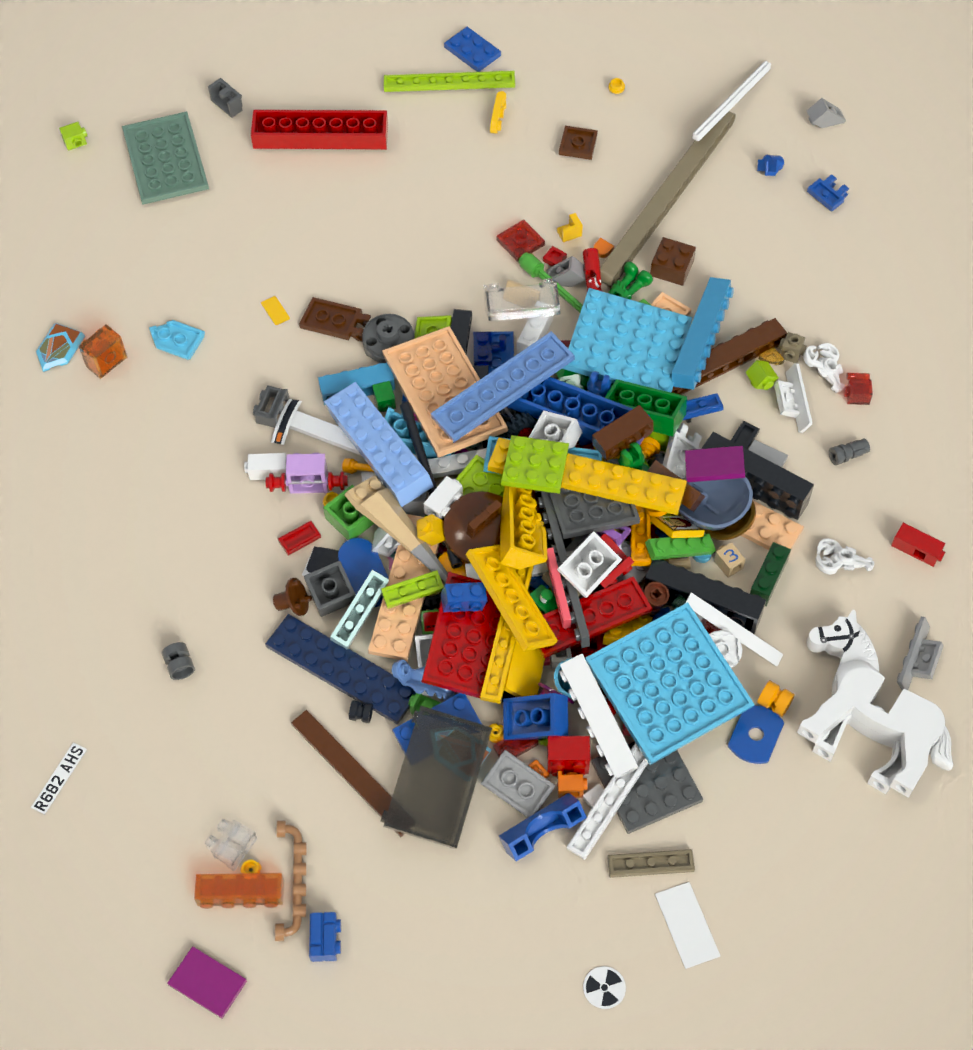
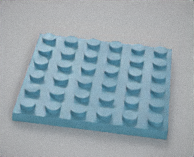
(627, 340)
(669, 683)

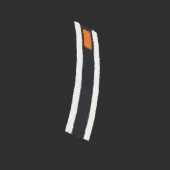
(284, 421)

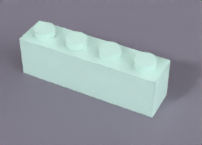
(359, 610)

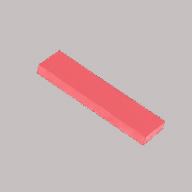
(558, 589)

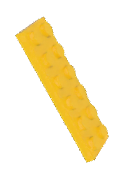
(511, 599)

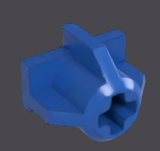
(770, 164)

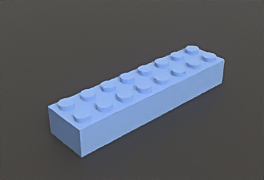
(379, 444)

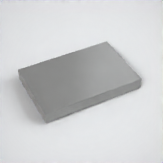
(518, 784)

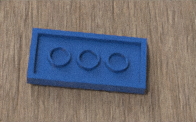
(456, 706)

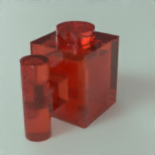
(858, 389)

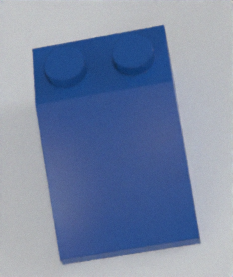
(535, 716)

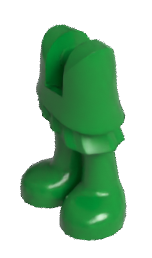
(631, 273)
(633, 458)

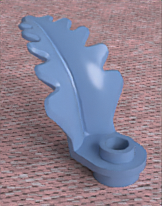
(413, 677)

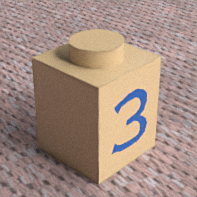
(729, 559)

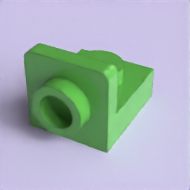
(419, 700)

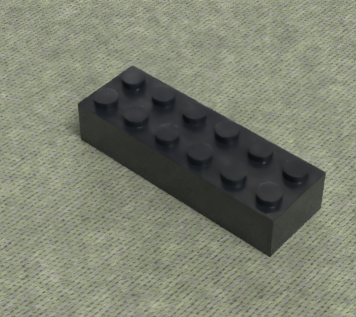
(770, 482)
(733, 602)

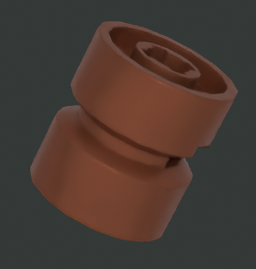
(657, 595)

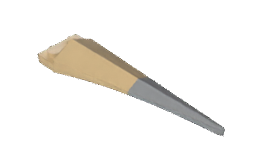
(384, 510)

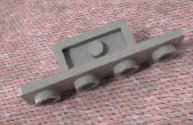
(922, 656)

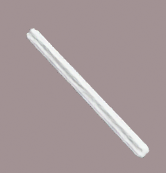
(710, 122)

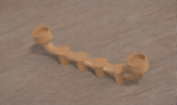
(299, 888)

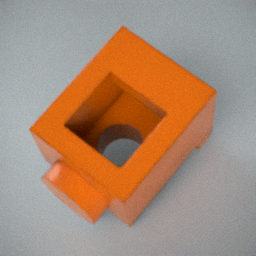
(571, 783)

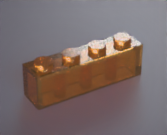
(239, 889)

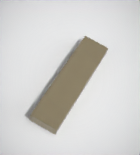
(651, 863)

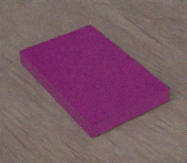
(714, 464)
(207, 982)

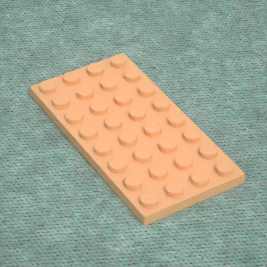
(432, 373)

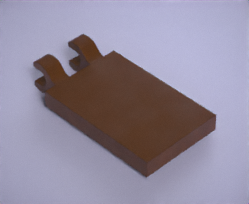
(334, 319)

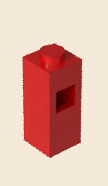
(919, 545)

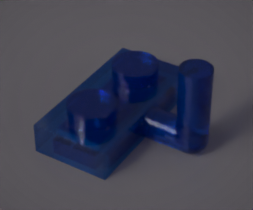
(483, 347)

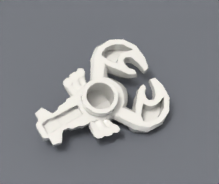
(826, 365)
(842, 558)

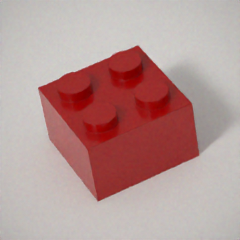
(568, 754)

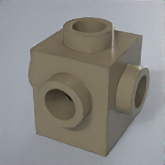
(792, 347)

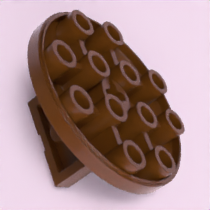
(473, 523)

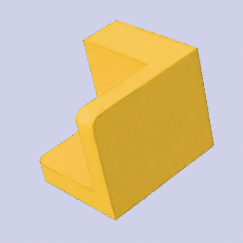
(571, 230)

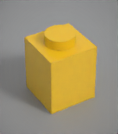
(430, 530)

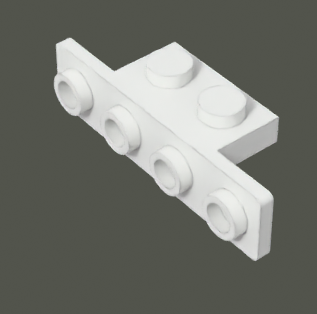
(793, 399)

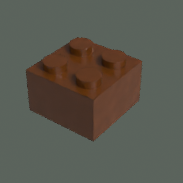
(672, 261)

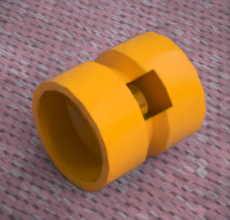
(776, 698)

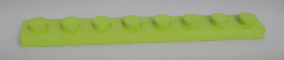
(449, 81)

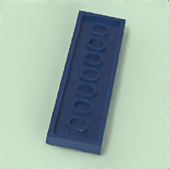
(341, 668)

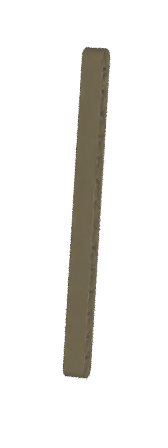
(663, 201)

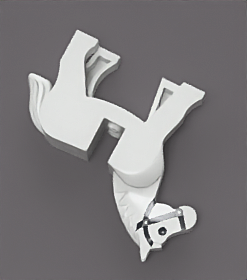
(911, 728)

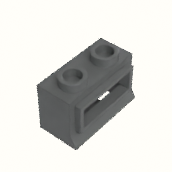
(225, 97)
(265, 418)

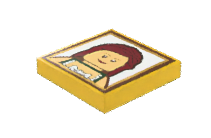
(677, 526)

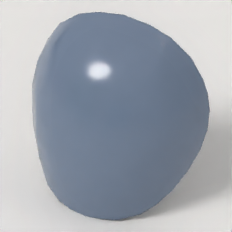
(724, 503)

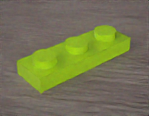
(412, 589)

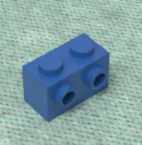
(463, 597)

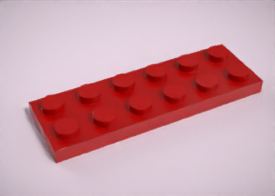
(601, 613)

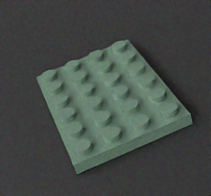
(165, 158)

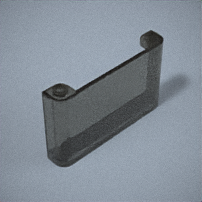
(437, 777)

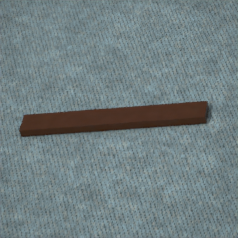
(343, 763)

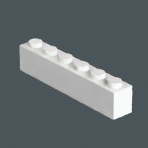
(599, 716)

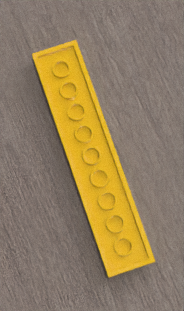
(610, 481)

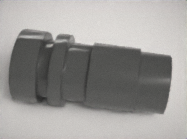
(842, 453)

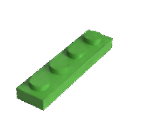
(679, 547)

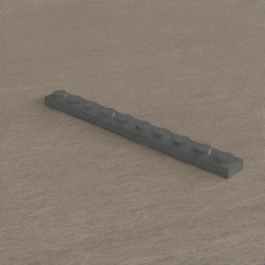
(553, 533)

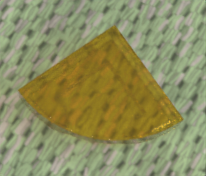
(772, 356)

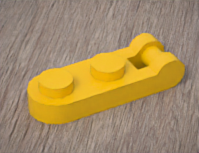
(498, 112)

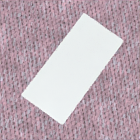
(687, 925)

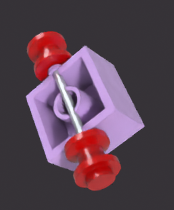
(307, 475)

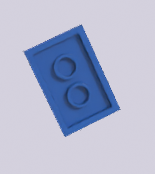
(472, 49)

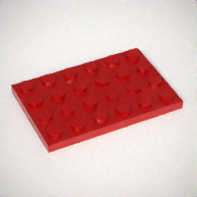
(462, 646)

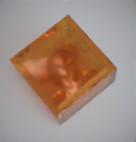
(103, 351)

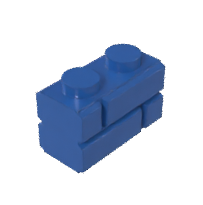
(323, 937)

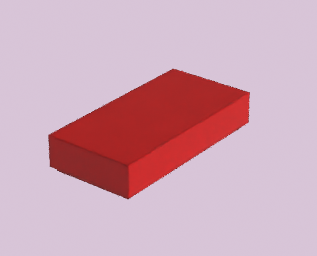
(299, 538)

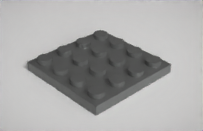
(584, 513)
(657, 794)

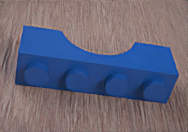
(560, 814)

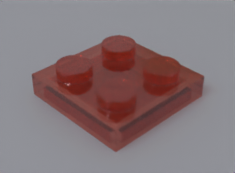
(520, 239)

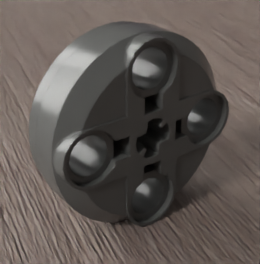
(385, 332)

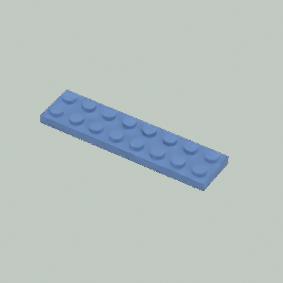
(502, 386)

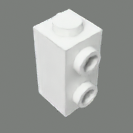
(261, 465)
(443, 497)

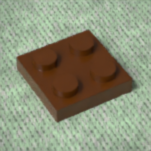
(578, 142)

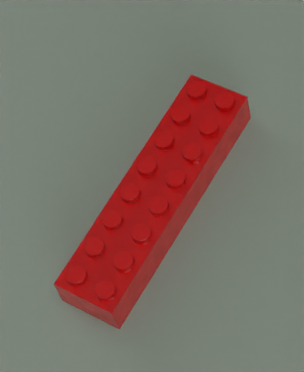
(320, 129)

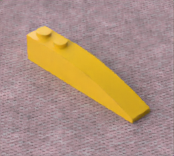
(521, 534)

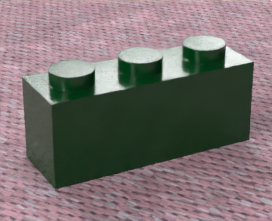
(770, 571)

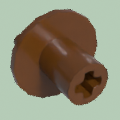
(294, 598)

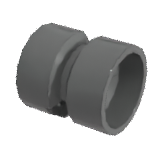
(178, 661)

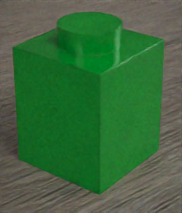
(384, 396)

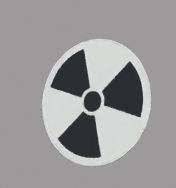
(604, 987)

